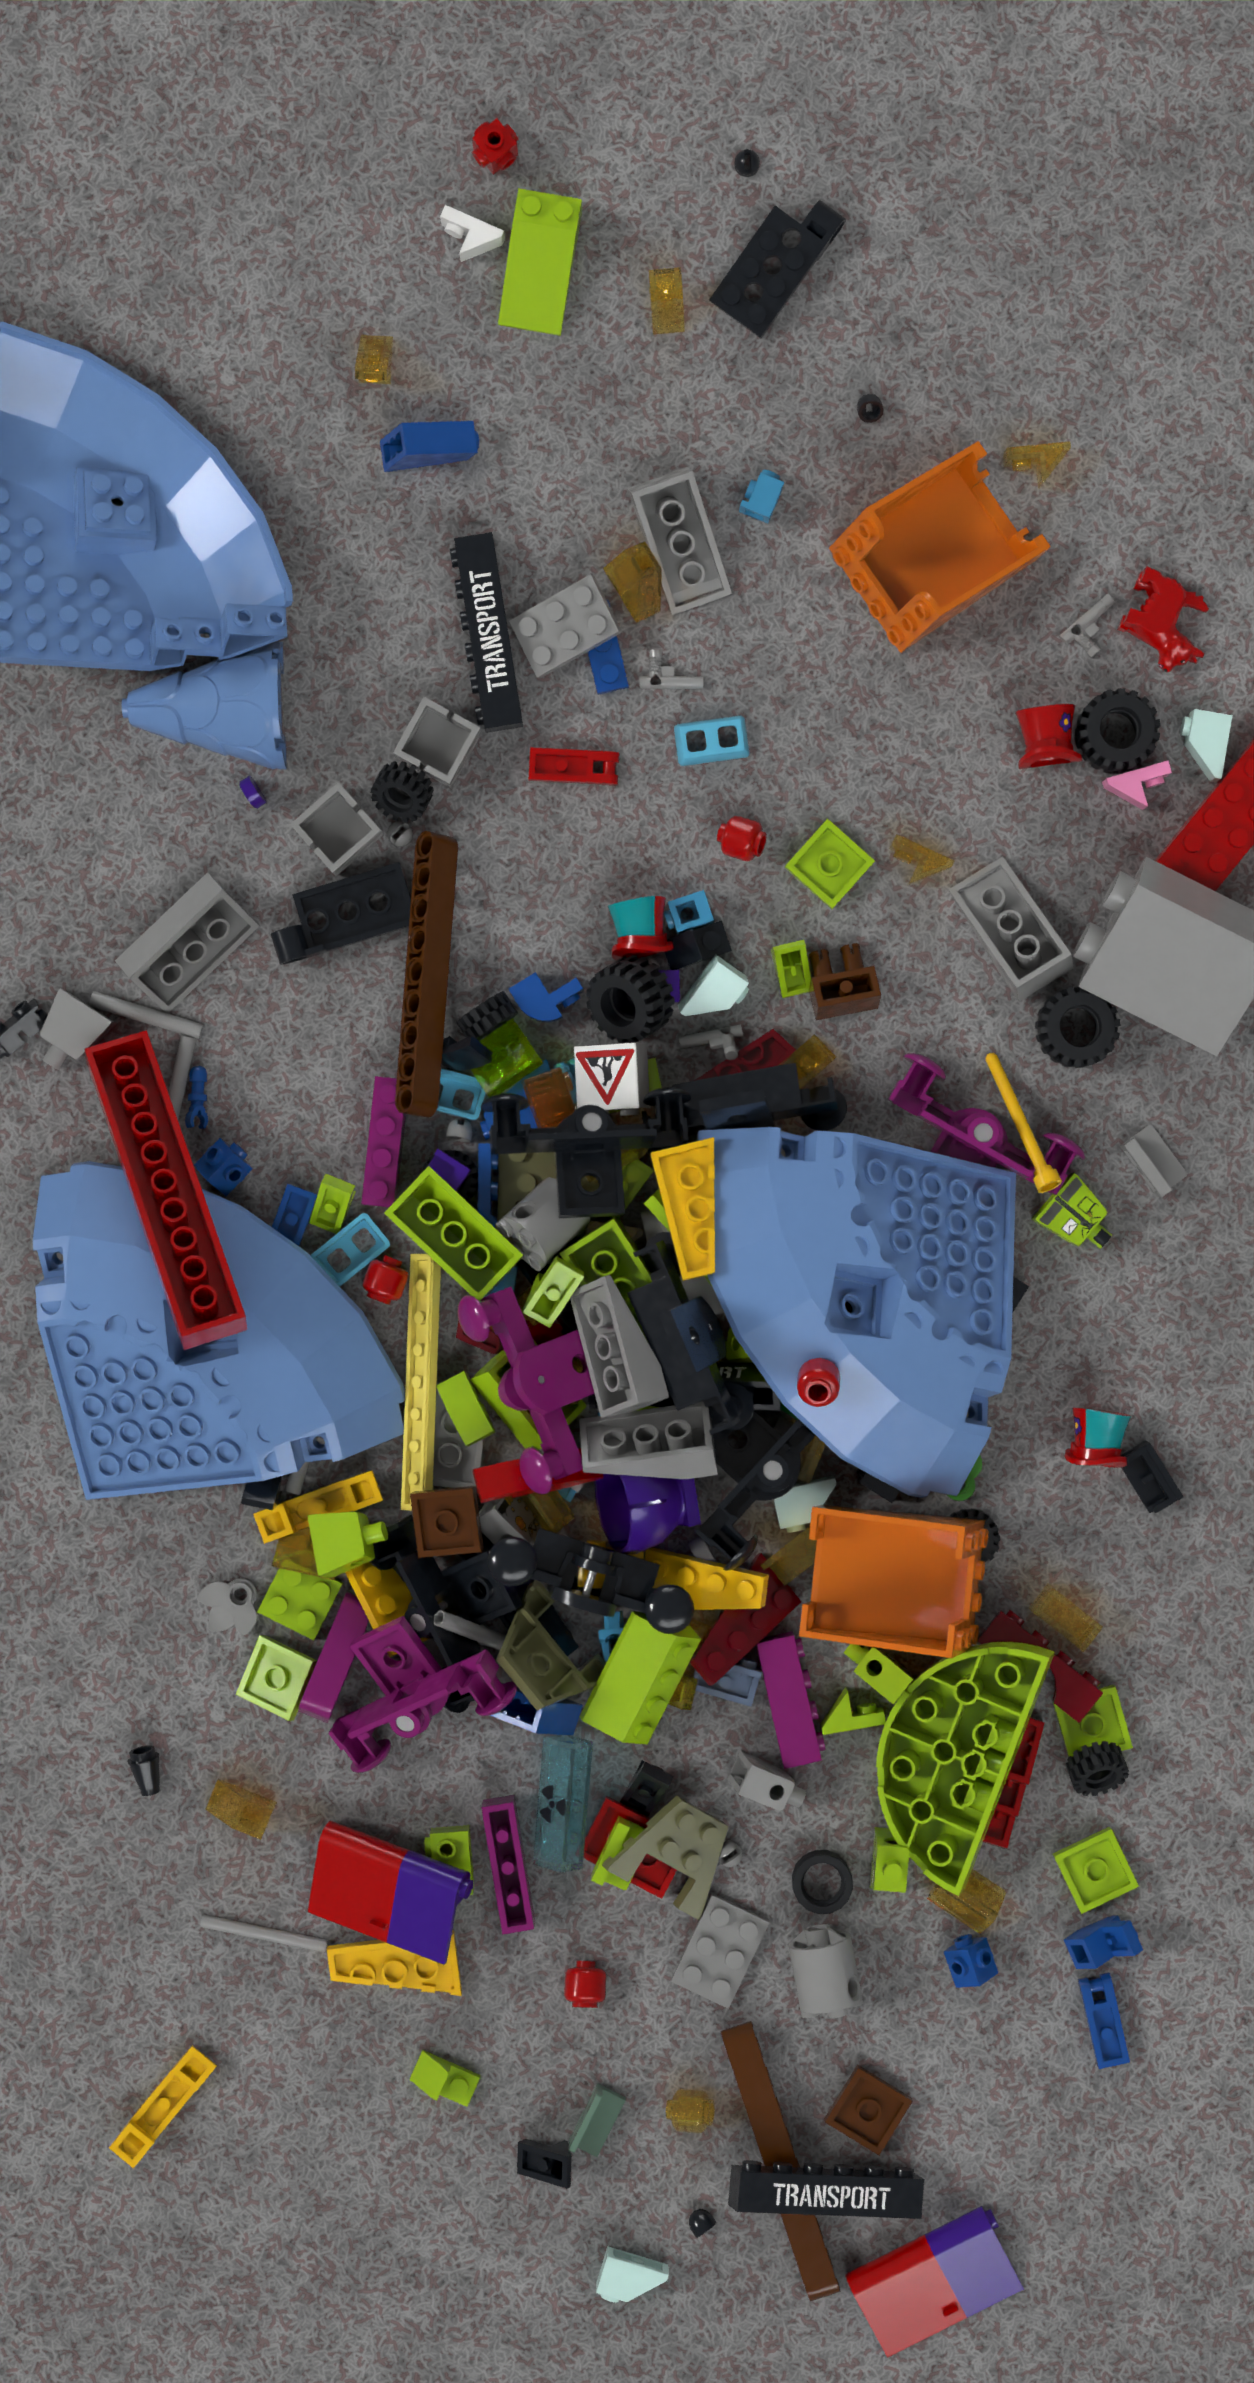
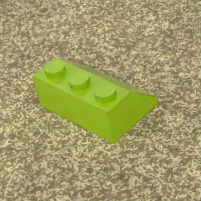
(519, 1422)

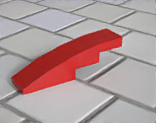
(506, 1480)
(1014, 1788)

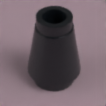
(145, 1768)

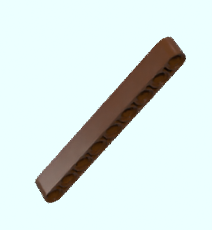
(426, 974)
(775, 2146)

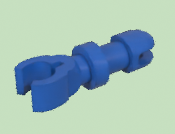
(197, 1076)

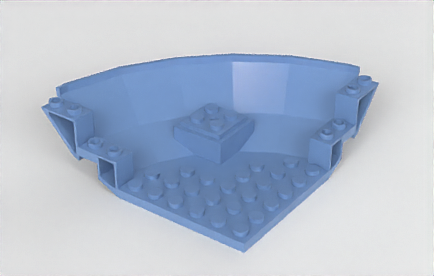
(130, 579)
(917, 1254)
(211, 1414)

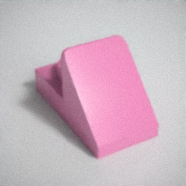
(1129, 784)

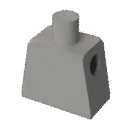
(72, 1028)
(764, 1783)

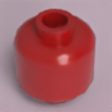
(742, 838)
(385, 1280)
(818, 1382)
(585, 1985)

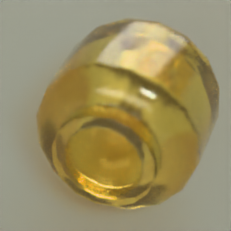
(690, 2110)

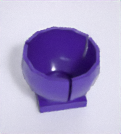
(644, 1510)

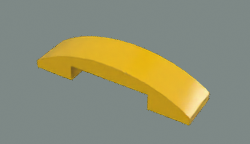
(337, 1497)
(162, 2106)

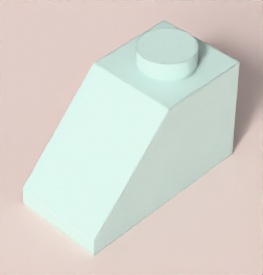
(1207, 740)
(715, 989)
(796, 1506)
(628, 2275)

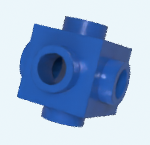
(224, 1166)
(970, 1961)

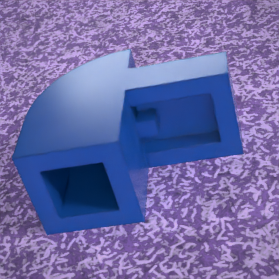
(541, 1005)
(1102, 1941)

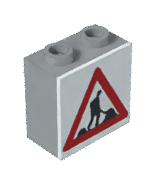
(612, 1076)

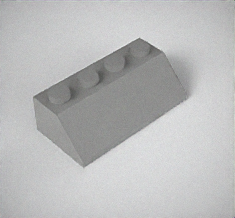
(186, 943)

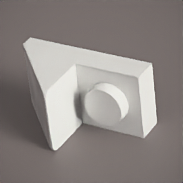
(479, 234)

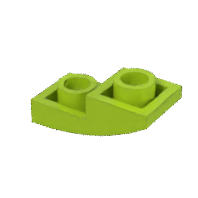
(465, 1408)

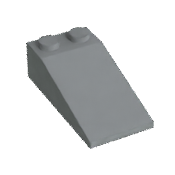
(680, 539)
(1012, 929)
(616, 1351)
(650, 1443)

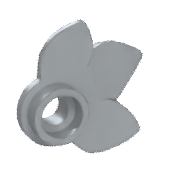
(227, 1608)

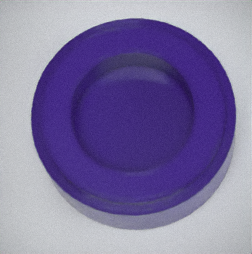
(252, 792)

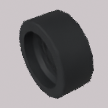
(822, 1906)

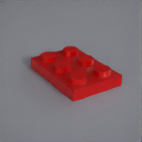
(652, 1873)

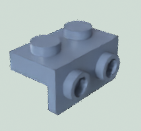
(736, 1685)

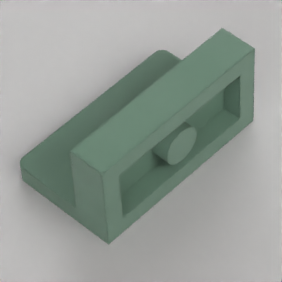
(596, 2121)

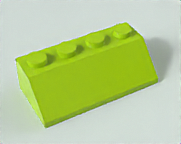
(454, 1234)
(638, 1680)

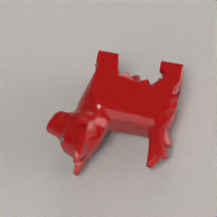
(1158, 619)

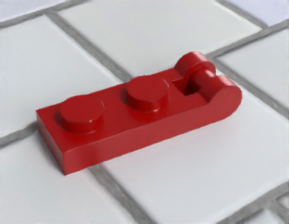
(572, 766)

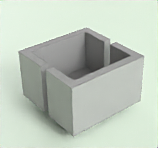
(437, 743)
(337, 829)

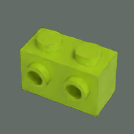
(451, 1847)

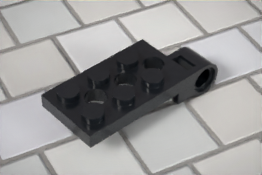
(816, 235)
(302, 941)

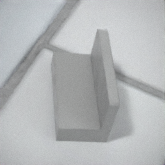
(1154, 1160)

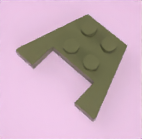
(522, 1173)
(536, 1659)
(682, 1839)

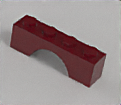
(1073, 1691)

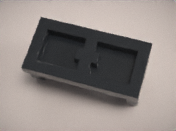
(1150, 1478)

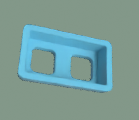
(713, 750)
(451, 1083)
(344, 1241)

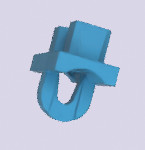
(611, 1633)

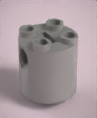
(536, 1226)
(825, 1972)

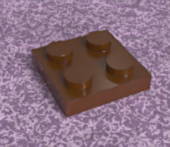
(446, 1521)
(868, 2110)

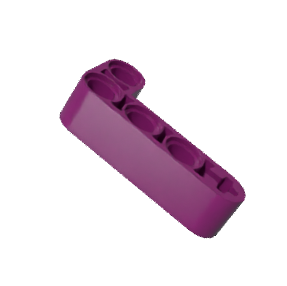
(334, 1660)

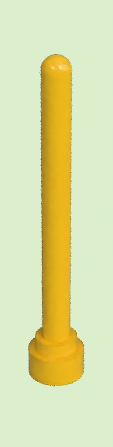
(1045, 1176)

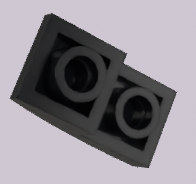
(464, 1054)

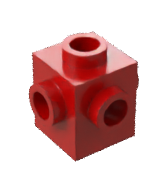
(499, 155)

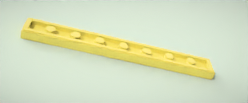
(420, 1377)

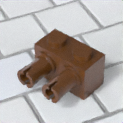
(844, 991)

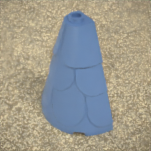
(220, 706)

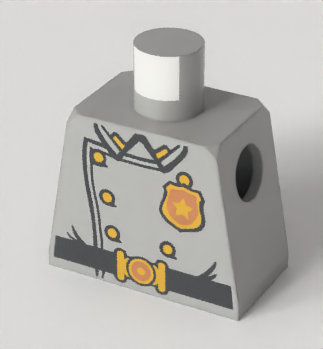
(508, 1518)

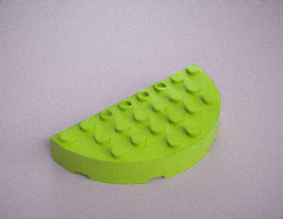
(952, 1752)

